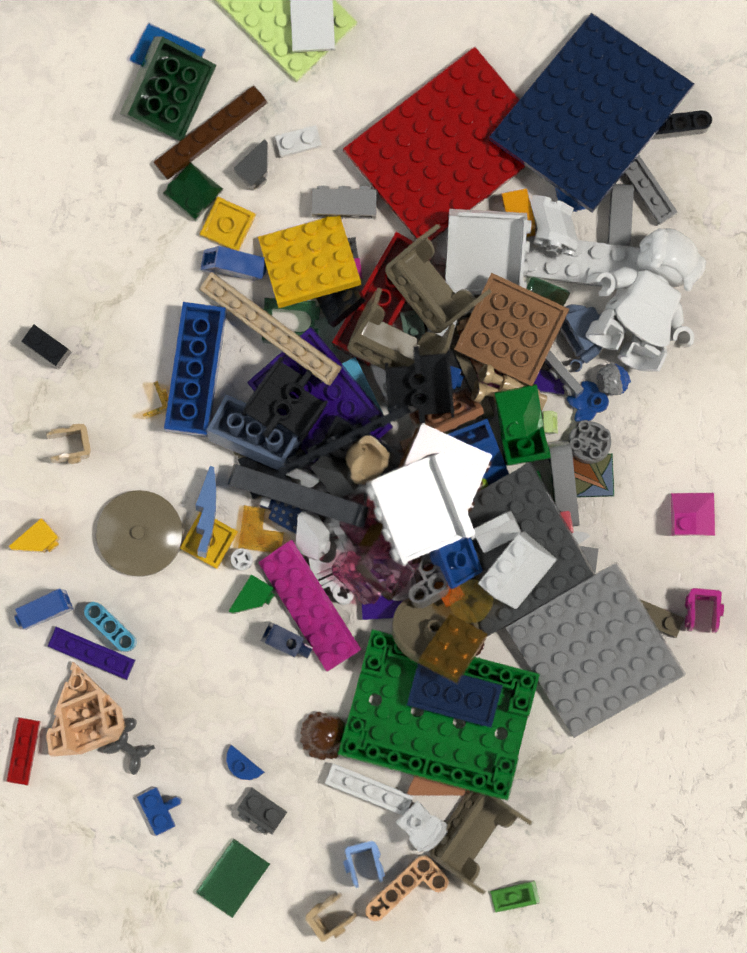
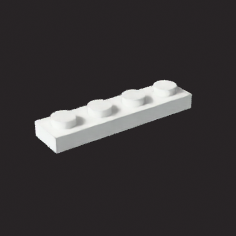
(368, 789)

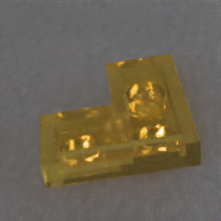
(252, 533)

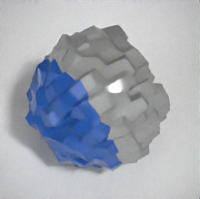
(613, 379)

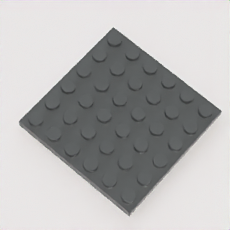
(539, 517)

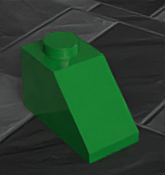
(252, 596)

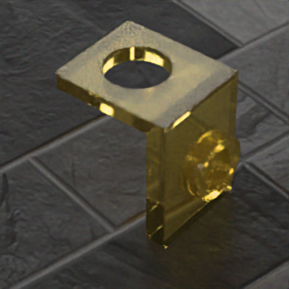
(163, 395)

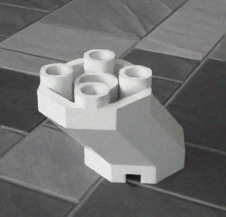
(554, 225)

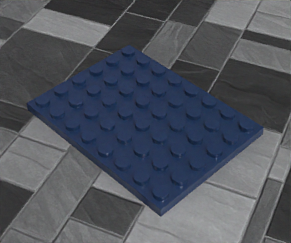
(591, 112)

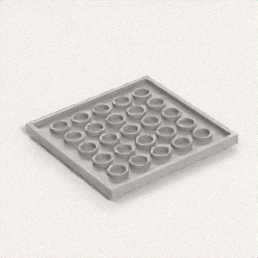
(595, 650)

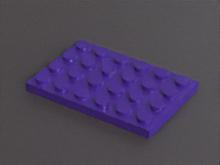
(343, 395)

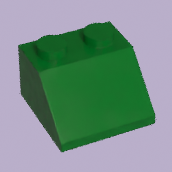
(526, 449)

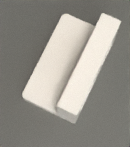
(496, 532)

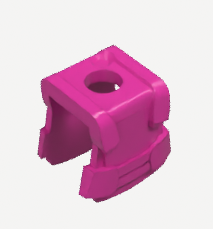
(704, 595)

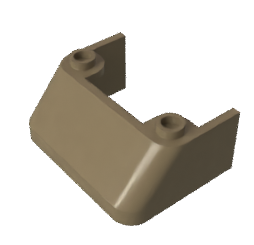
(426, 288)
(384, 344)
(468, 832)

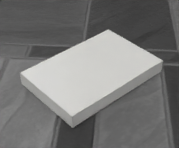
(312, 25)

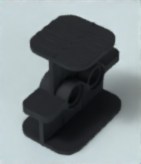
(434, 384)
(274, 395)

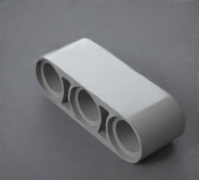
(620, 214)

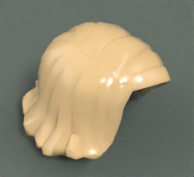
(366, 459)

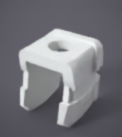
(423, 829)

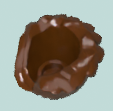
(322, 735)

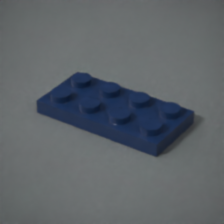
(467, 700)

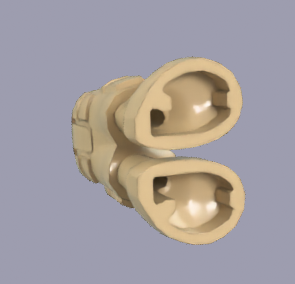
(506, 382)

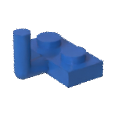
(158, 811)

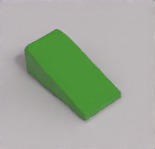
(515, 896)

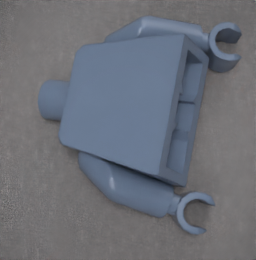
(575, 329)

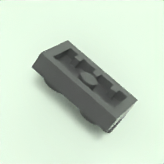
(261, 811)

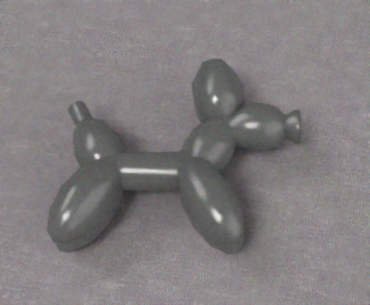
(136, 754)

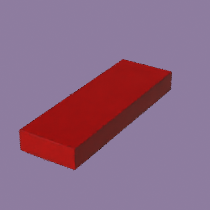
(23, 751)

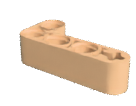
(403, 890)

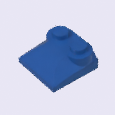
(457, 561)

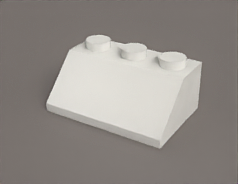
(517, 570)

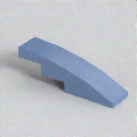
(207, 505)

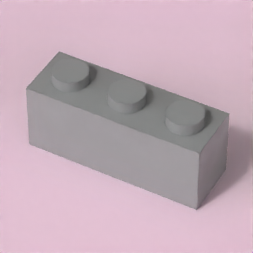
(344, 202)

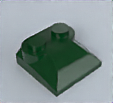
(192, 191)

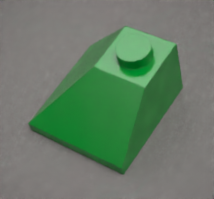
(518, 411)

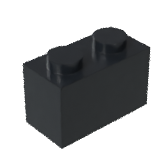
(46, 346)

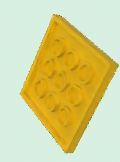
(309, 261)

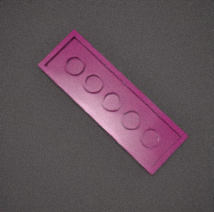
(309, 605)

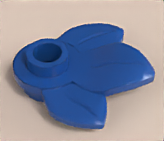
(585, 402)

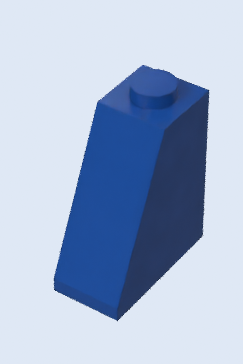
(233, 263)
(43, 609)

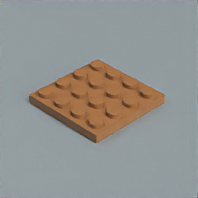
(512, 330)

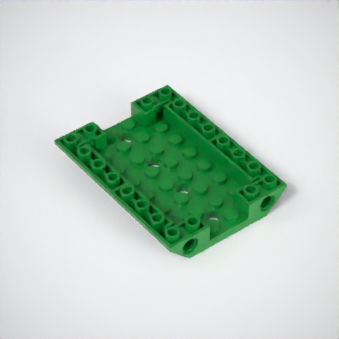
(431, 743)

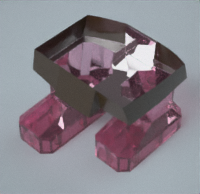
(366, 573)

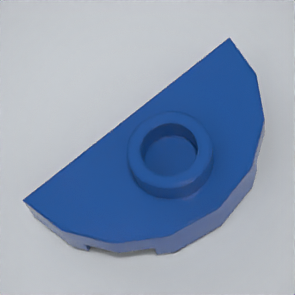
(241, 765)

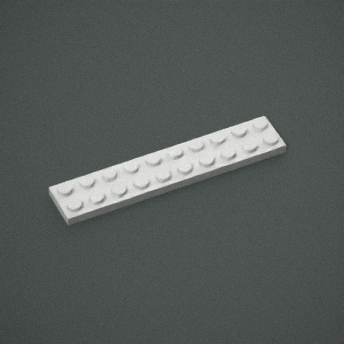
(588, 259)

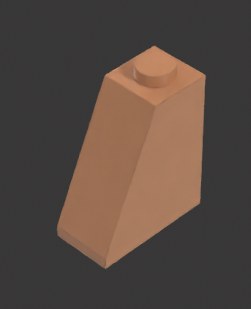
(425, 787)

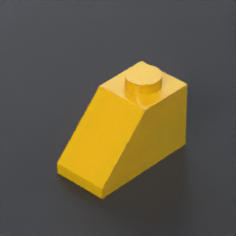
(37, 539)

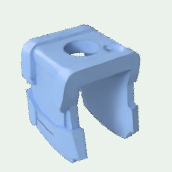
(359, 848)

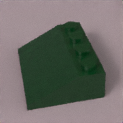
(168, 88)

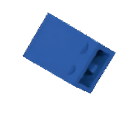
(482, 437)

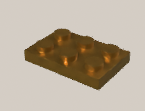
(453, 648)

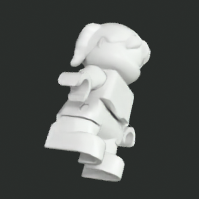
(647, 300)

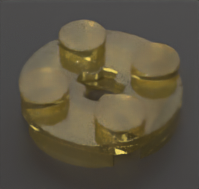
(464, 611)

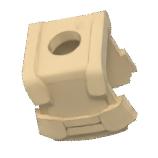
(72, 458)
(318, 925)

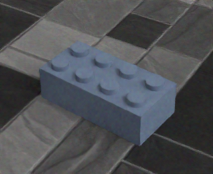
(246, 436)

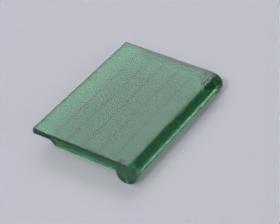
(233, 878)

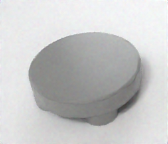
(590, 442)

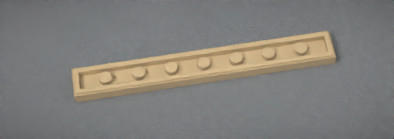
(270, 328)

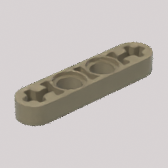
(470, 377)

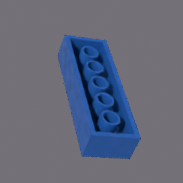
(195, 369)

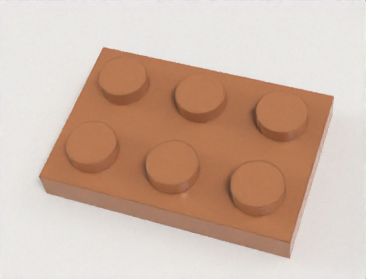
(464, 411)

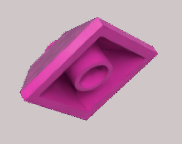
(692, 514)

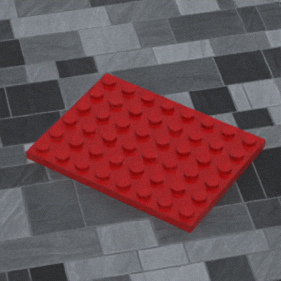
(437, 146)

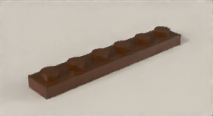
(210, 132)

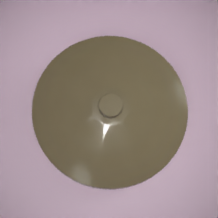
(139, 533)
(416, 627)

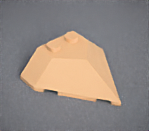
(84, 717)

